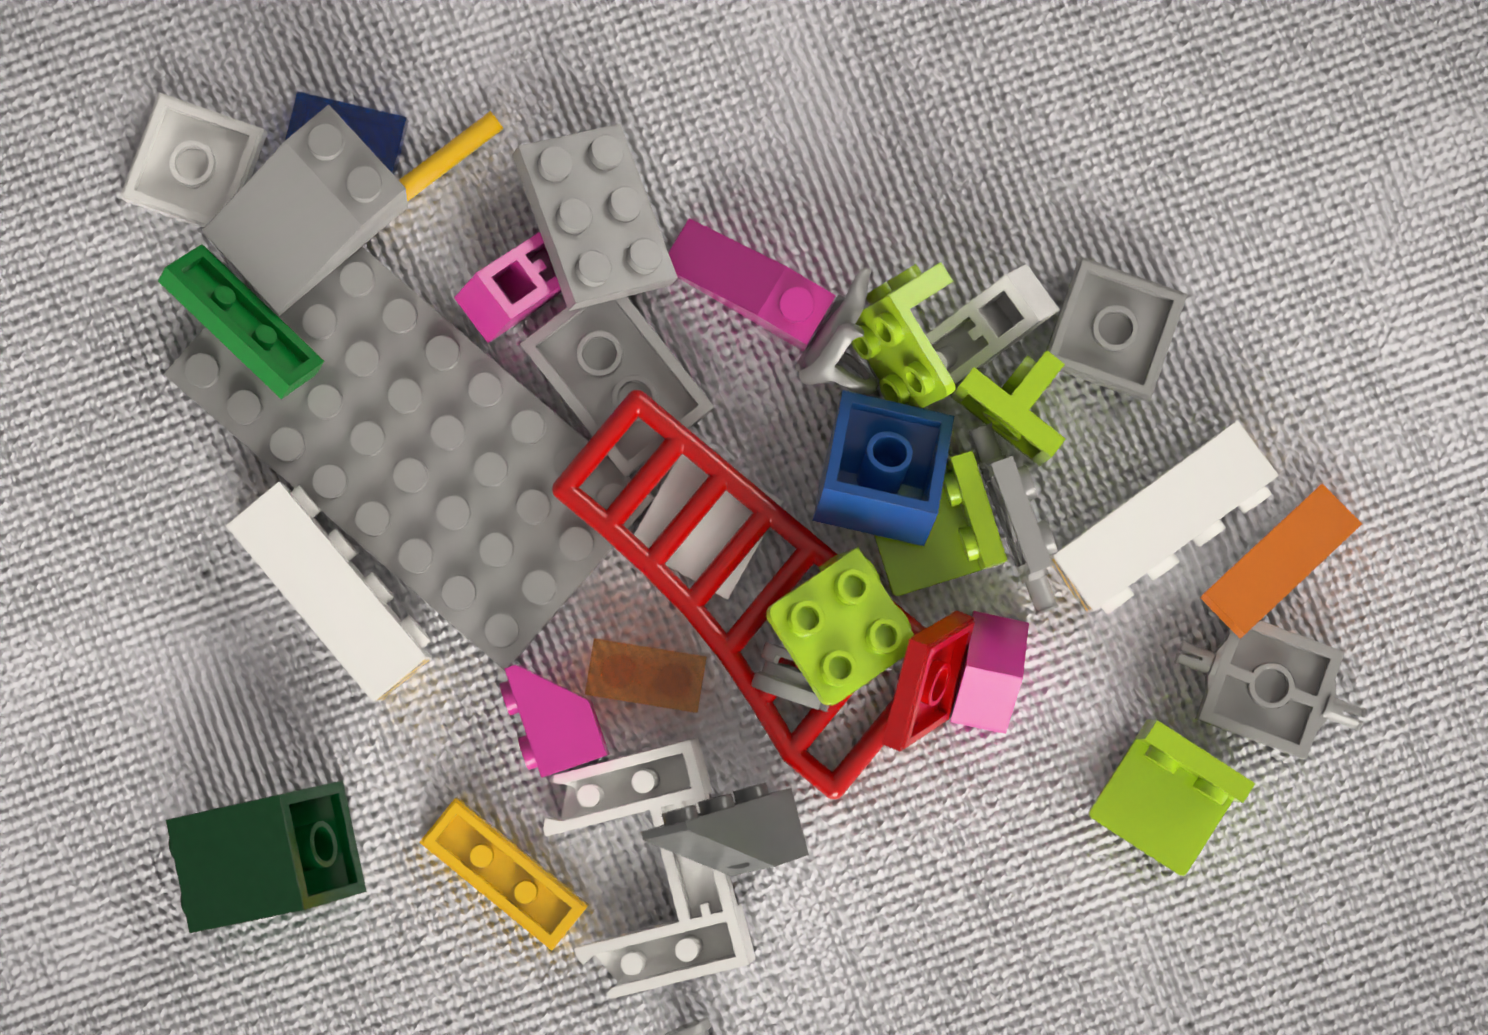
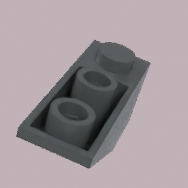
(735, 836)

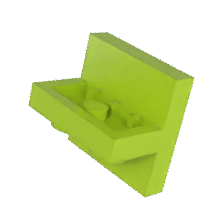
(1010, 406)

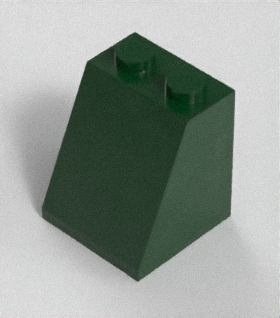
(265, 857)

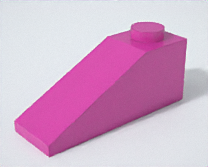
(751, 284)
(509, 288)

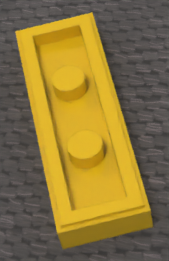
(504, 873)

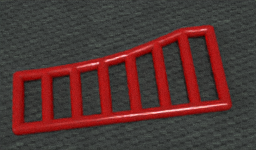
(692, 600)

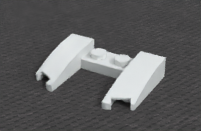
(710, 924)

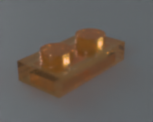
(645, 675)

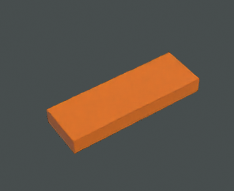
(1280, 561)

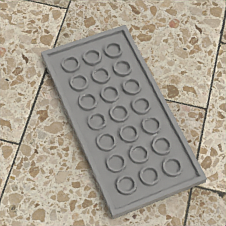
(419, 453)

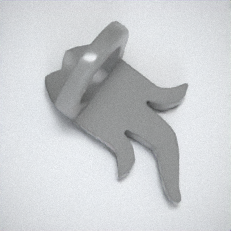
(830, 342)

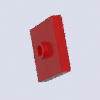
(928, 680)

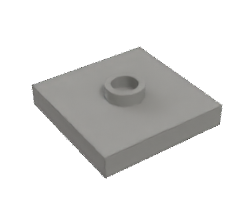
(1115, 328)

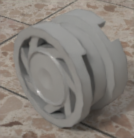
(784, 679)

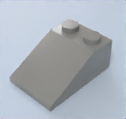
(306, 210)

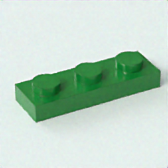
(241, 321)

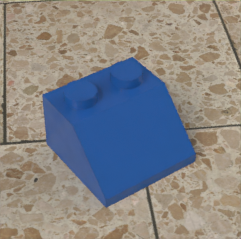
(884, 468)

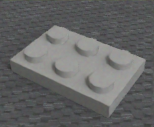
(594, 216)
(600, 357)

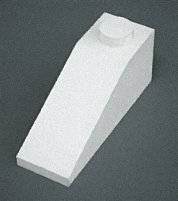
(991, 322)

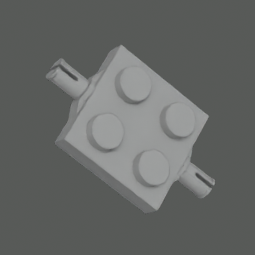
(1011, 495)
(1271, 687)

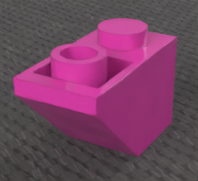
(557, 722)

